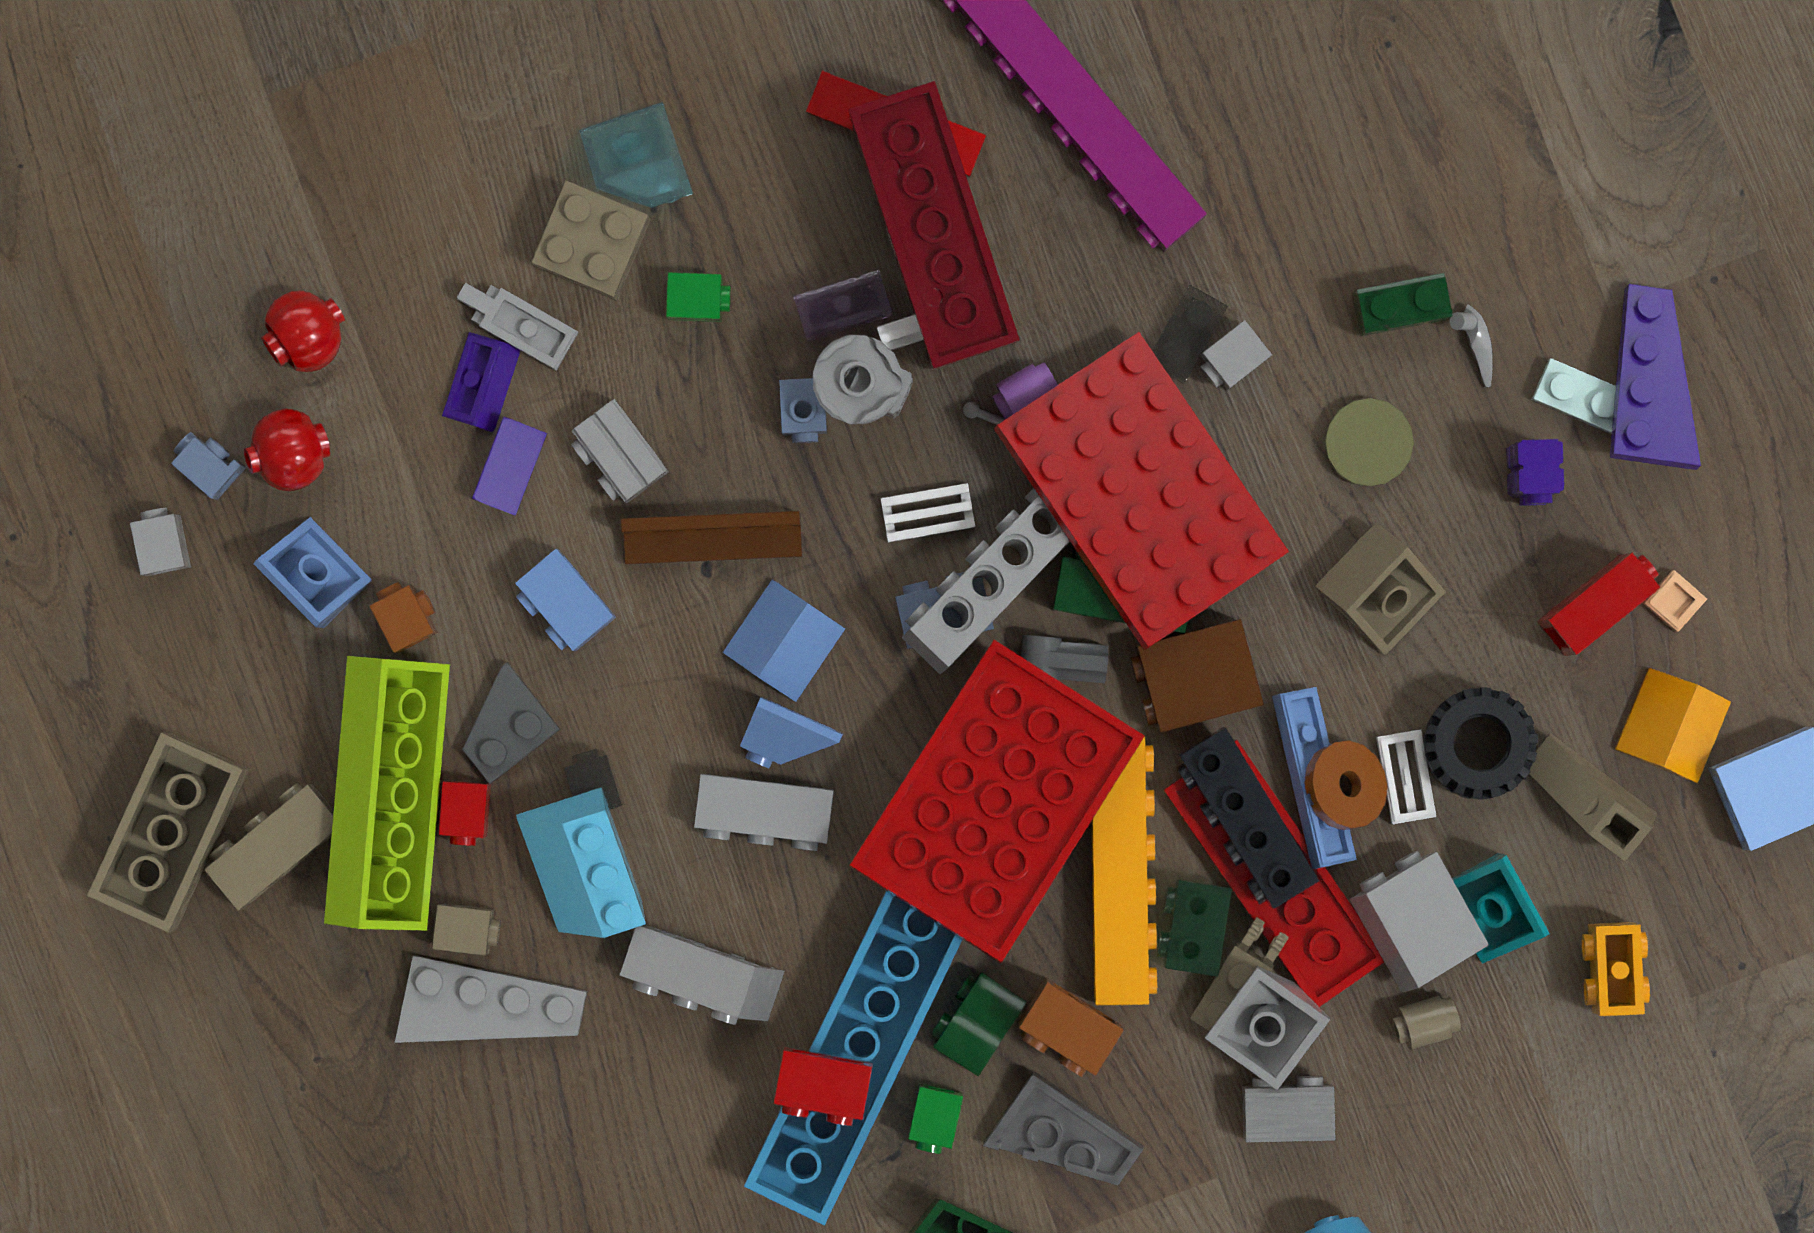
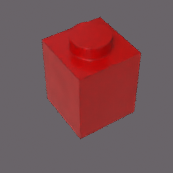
(464, 811)

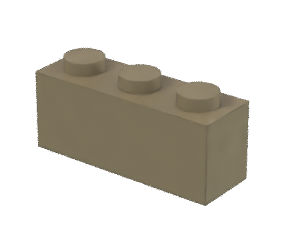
(272, 845)

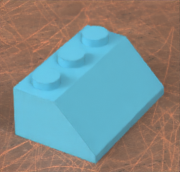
(582, 866)

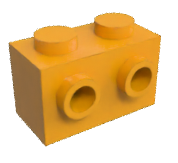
(1615, 968)

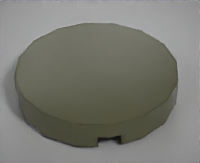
(1369, 442)

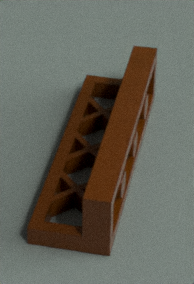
(712, 537)

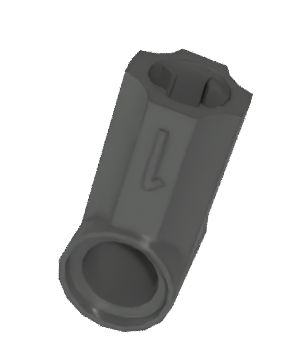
(1065, 659)

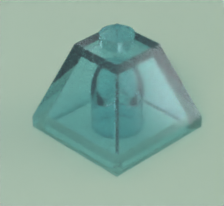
(637, 157)

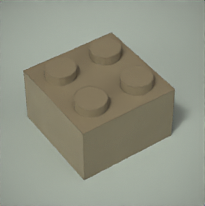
(591, 240)

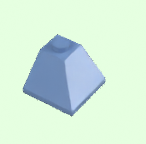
(784, 735)

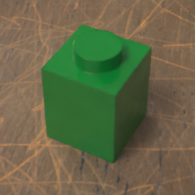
(697, 297)
(935, 1118)

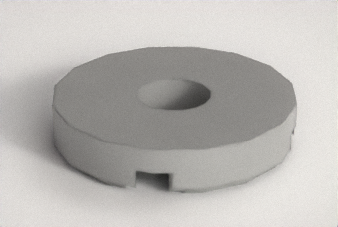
(850, 353)

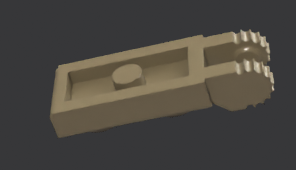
(1235, 973)

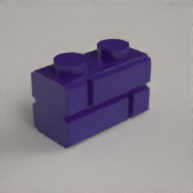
(1535, 471)

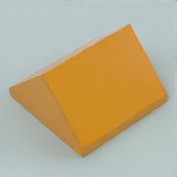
(1673, 724)

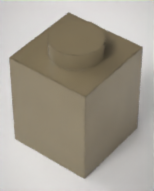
(465, 929)

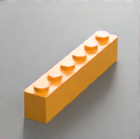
(1122, 888)

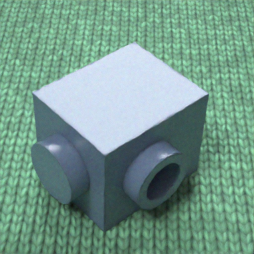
(801, 411)

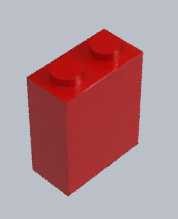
(1600, 603)

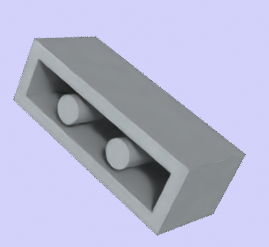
(763, 811)

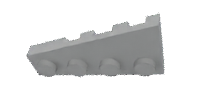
(474, 1003)

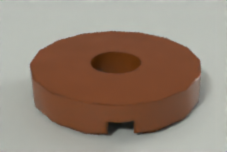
(1367, 783)

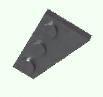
(1060, 1130)

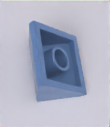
(313, 573)
(783, 640)

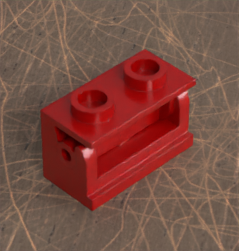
(822, 1085)

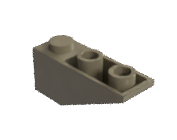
(1592, 798)

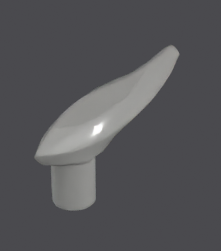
(1478, 340)

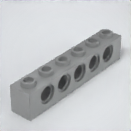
(944, 644)

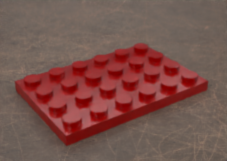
(1141, 490)
(997, 801)

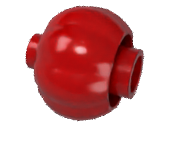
(303, 331)
(287, 449)

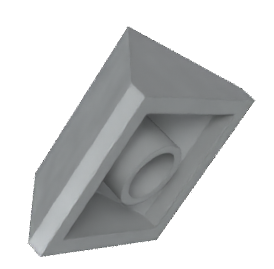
(1268, 1026)

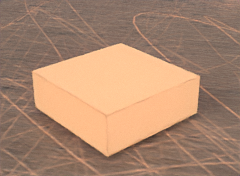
(1675, 601)

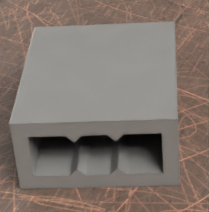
(1418, 920)

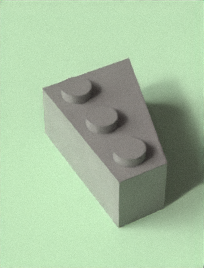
(700, 976)

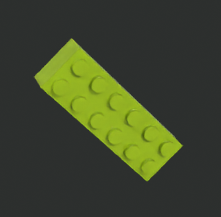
(386, 794)

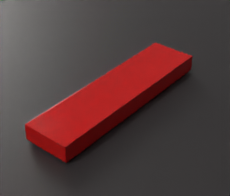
(835, 97)

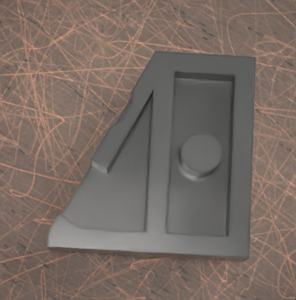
(507, 726)

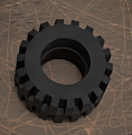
(1519, 735)

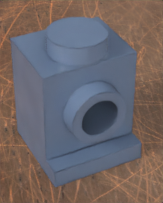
(206, 465)

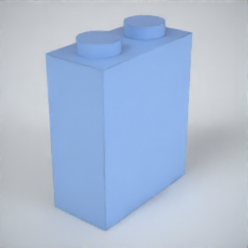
(1769, 789)

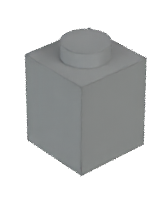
(1234, 356)
(160, 542)

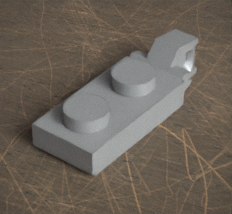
(519, 324)

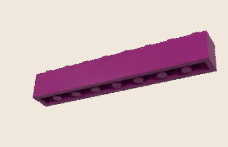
(1083, 117)

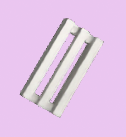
(964, 506)
(1384, 755)

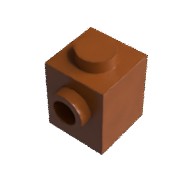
(404, 616)

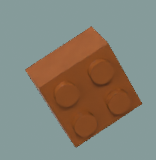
(1069, 1027)

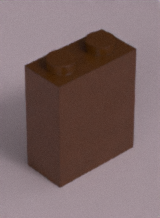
(1197, 676)

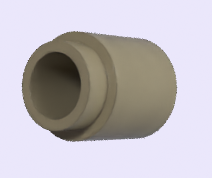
(1426, 1022)

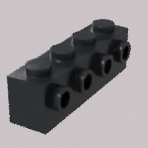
(1247, 817)

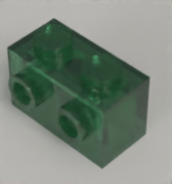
(1195, 927)

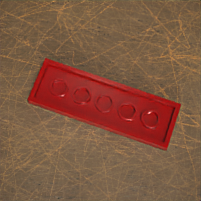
(1326, 936)

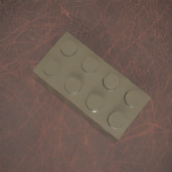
(168, 832)

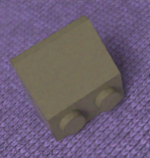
(1380, 588)

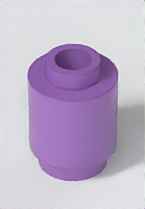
(1023, 388)

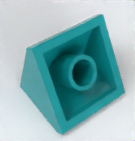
(1500, 906)

